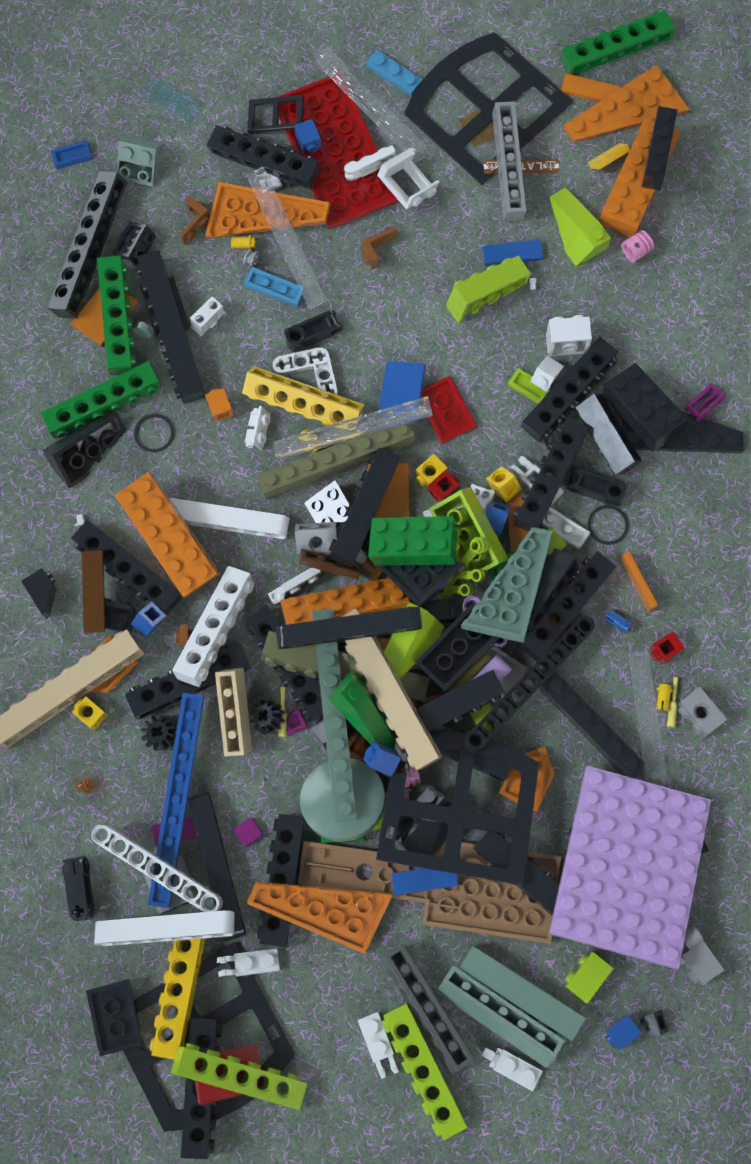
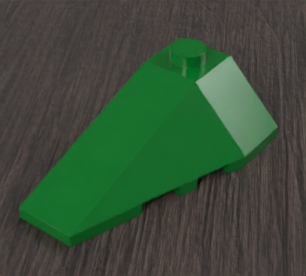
(361, 710)

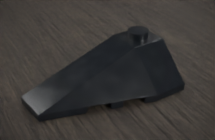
(78, 452)

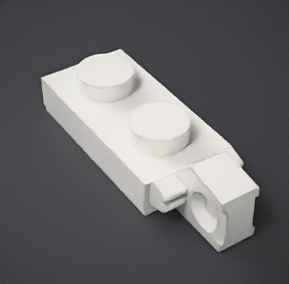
(293, 585)
(513, 1067)

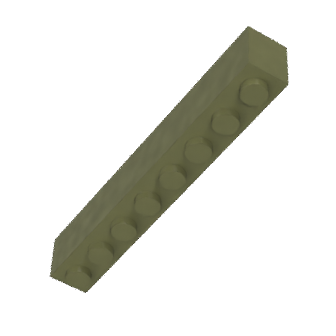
(333, 460)
(305, 660)

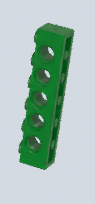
(661, 31)
(108, 268)
(90, 398)

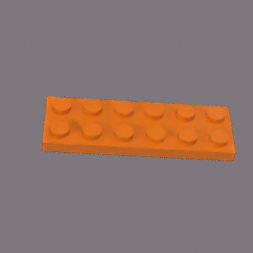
(367, 597)

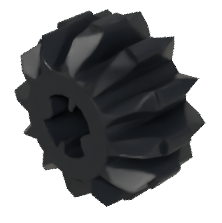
(267, 717)
(156, 741)

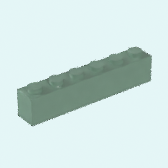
(523, 994)
(500, 1016)

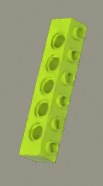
(185, 1066)
(442, 1127)

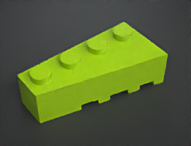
(486, 287)

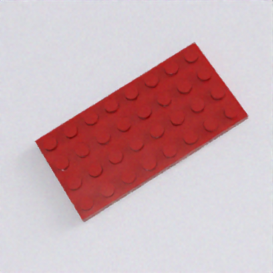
(342, 141)

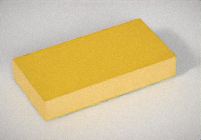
(609, 156)

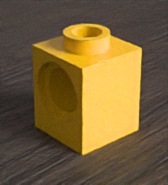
(432, 463)
(504, 484)
(95, 719)

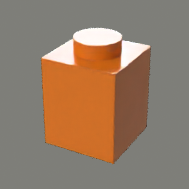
(219, 404)

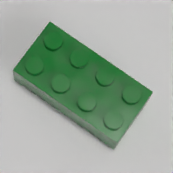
(413, 541)

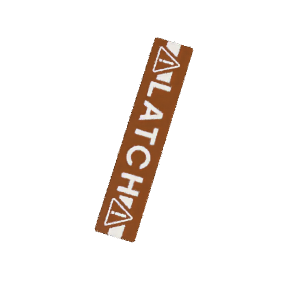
(528, 166)

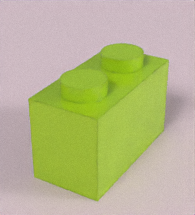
(588, 976)

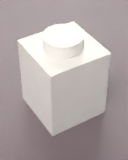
(547, 373)

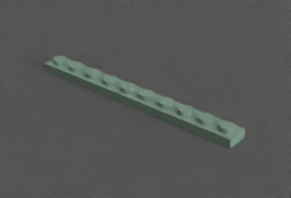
(335, 728)

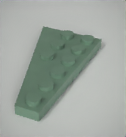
(512, 594)

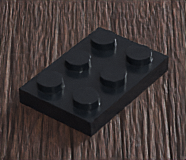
(114, 1017)

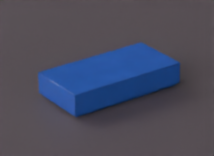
(71, 154)

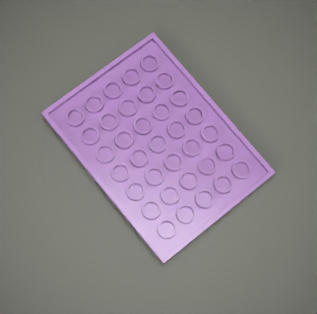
(631, 867)

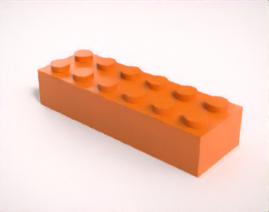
(628, 199)
(167, 534)

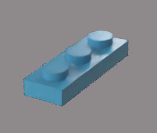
(393, 72)
(273, 286)

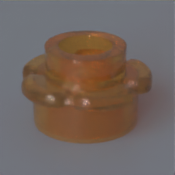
(84, 786)

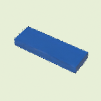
(526, 250)
(421, 880)

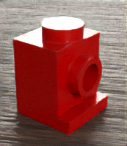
(444, 479)
(670, 642)

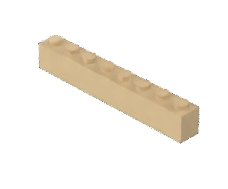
(68, 687)
(393, 700)

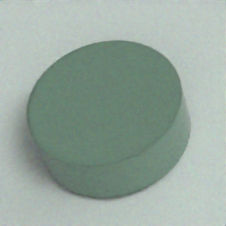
(143, 330)

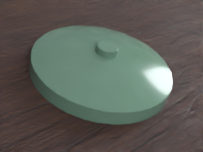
(318, 806)

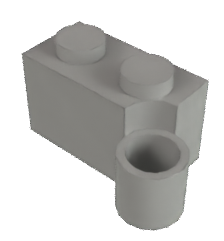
(699, 958)

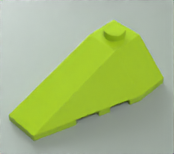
(579, 229)
(408, 646)

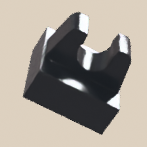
(656, 1023)

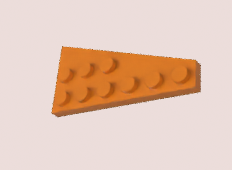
(627, 106)
(239, 212)
(334, 913)

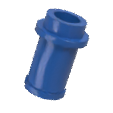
(618, 621)

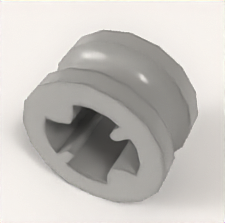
(251, 258)

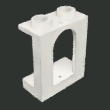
(404, 161)

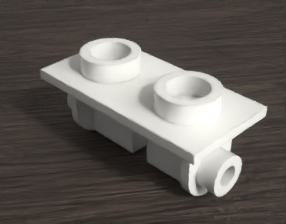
(259, 420)

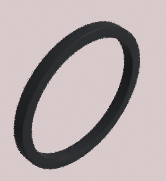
(151, 416)
(608, 542)

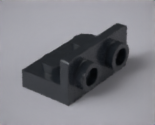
(134, 242)
(119, 615)

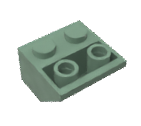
(139, 159)

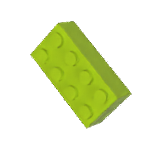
(471, 524)

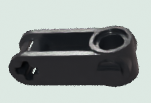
(312, 330)
(596, 486)
(78, 887)

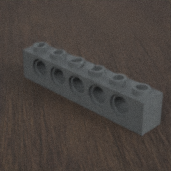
(426, 1009)

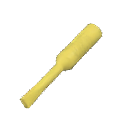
(671, 722)
(283, 732)

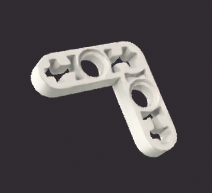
(318, 366)

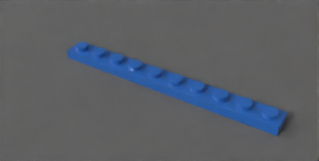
(177, 794)

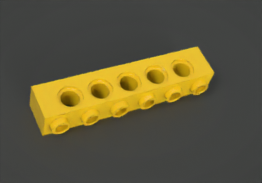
(313, 396)
(183, 1002)

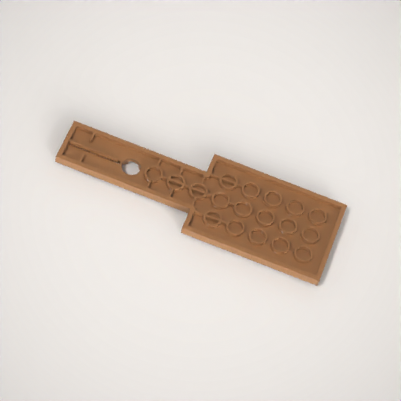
(471, 906)

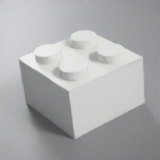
(568, 336)

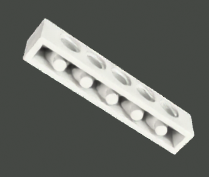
(232, 580)

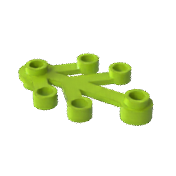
(451, 589)

